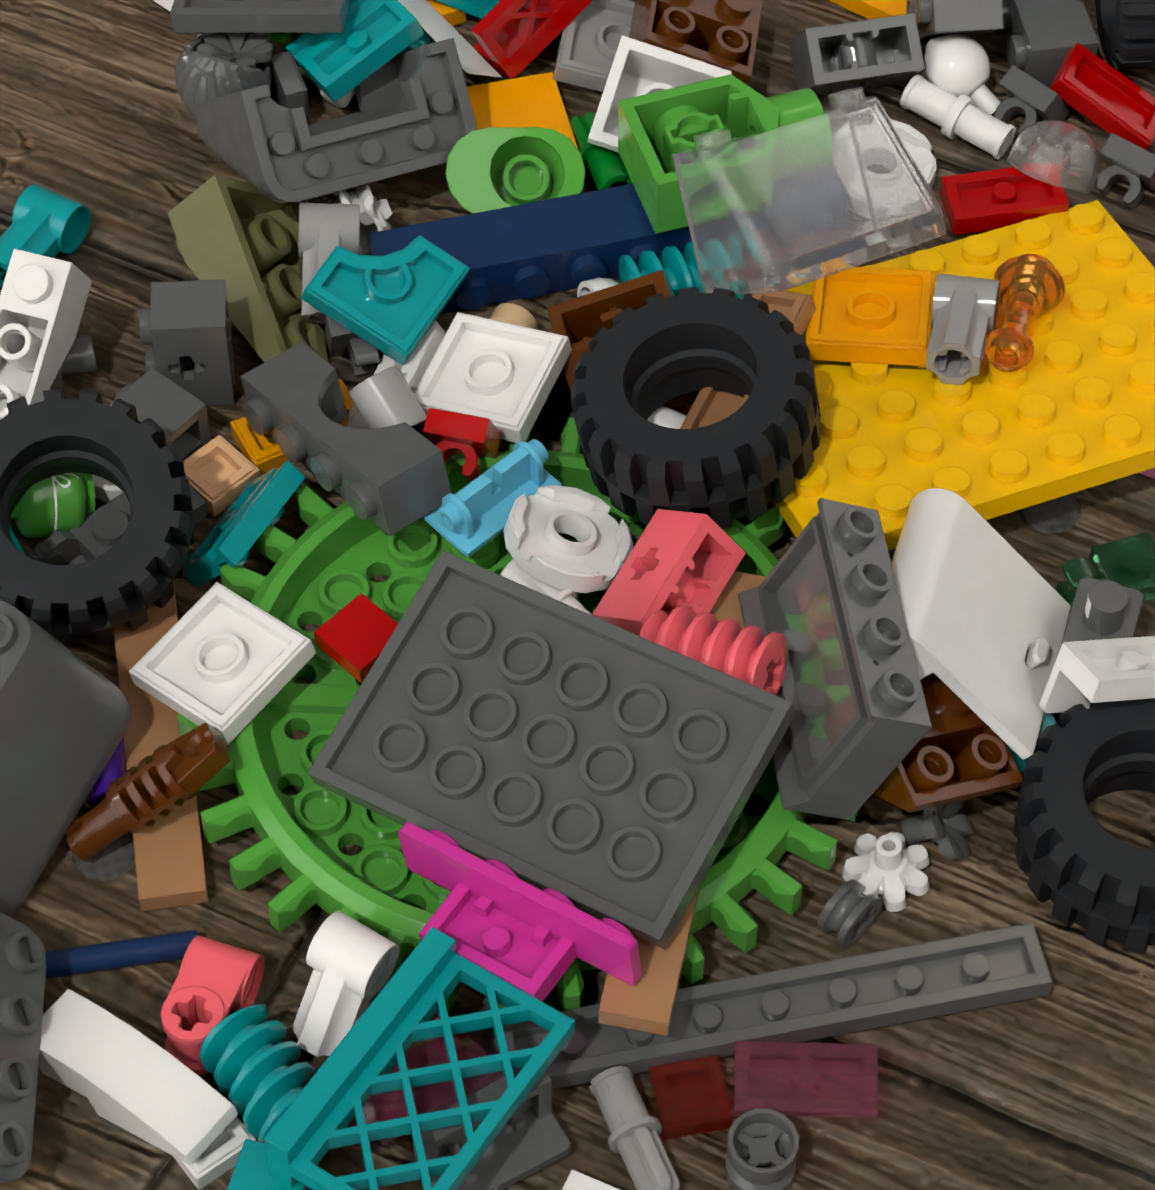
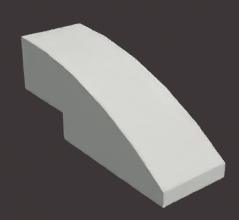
(130, 1078)

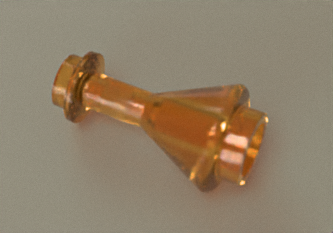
(1026, 293)

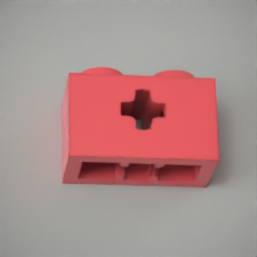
(674, 563)

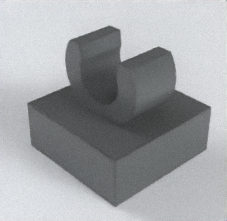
(1028, 98)
(1127, 163)
(343, 342)

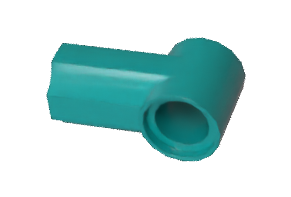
(43, 226)

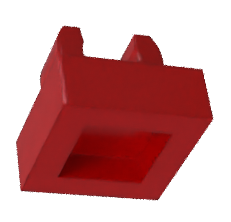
(463, 435)

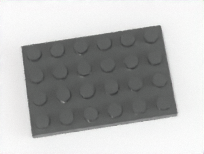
(554, 745)

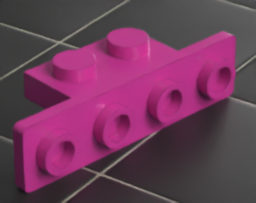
(510, 924)

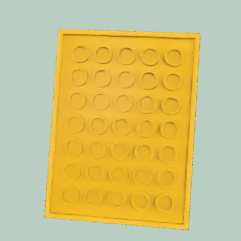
(1001, 437)

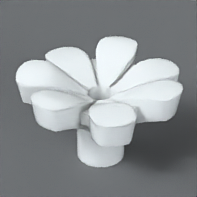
(888, 868)

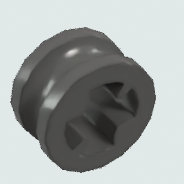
(849, 913)

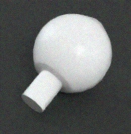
(960, 68)

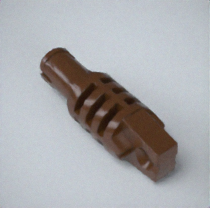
(150, 791)

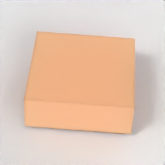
(219, 473)

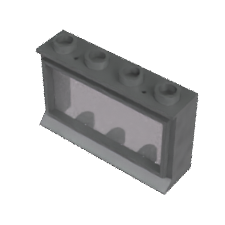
(845, 663)

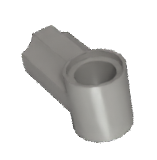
(320, 231)
(961, 319)
(384, 402)

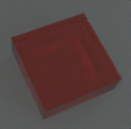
(690, 1097)

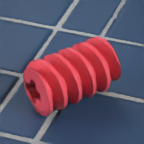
(722, 645)

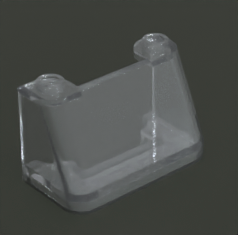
(804, 198)

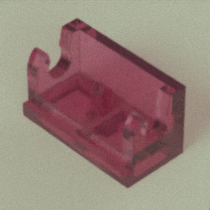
(806, 1079)

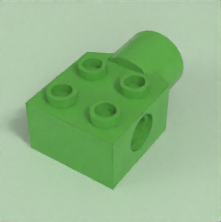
(667, 120)

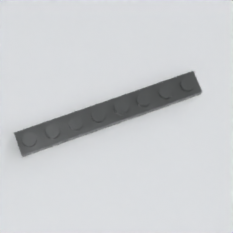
(808, 1003)

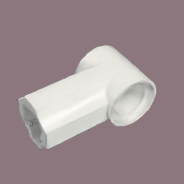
(348, 971)

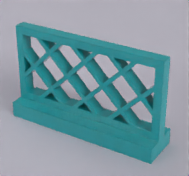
(378, 1042)

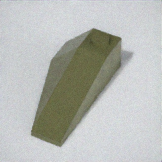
(252, 243)

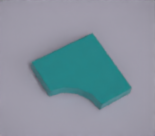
(388, 296)

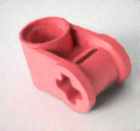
(209, 987)

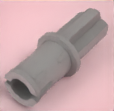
(633, 1130)

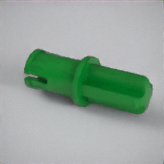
(599, 163)

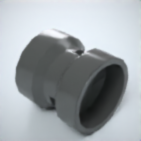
(765, 1140)

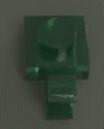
(1124, 561)

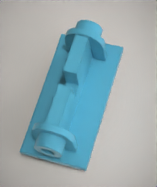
(483, 506)

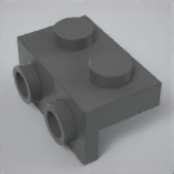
(520, 1149)

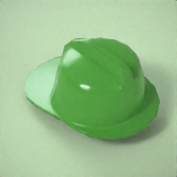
(513, 167)

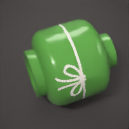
(55, 505)

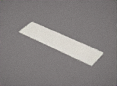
(442, 30)

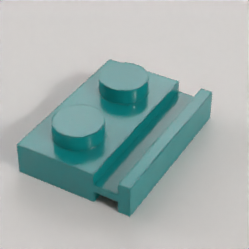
(371, 37)
(243, 523)

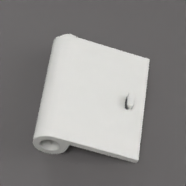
(978, 614)

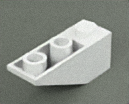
(38, 323)

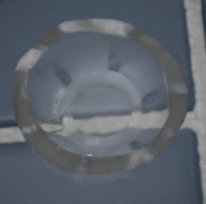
(1057, 155)

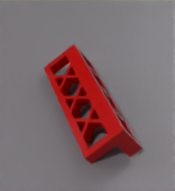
(520, 30)

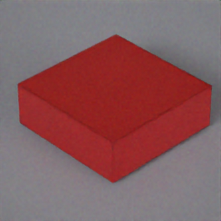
(356, 636)

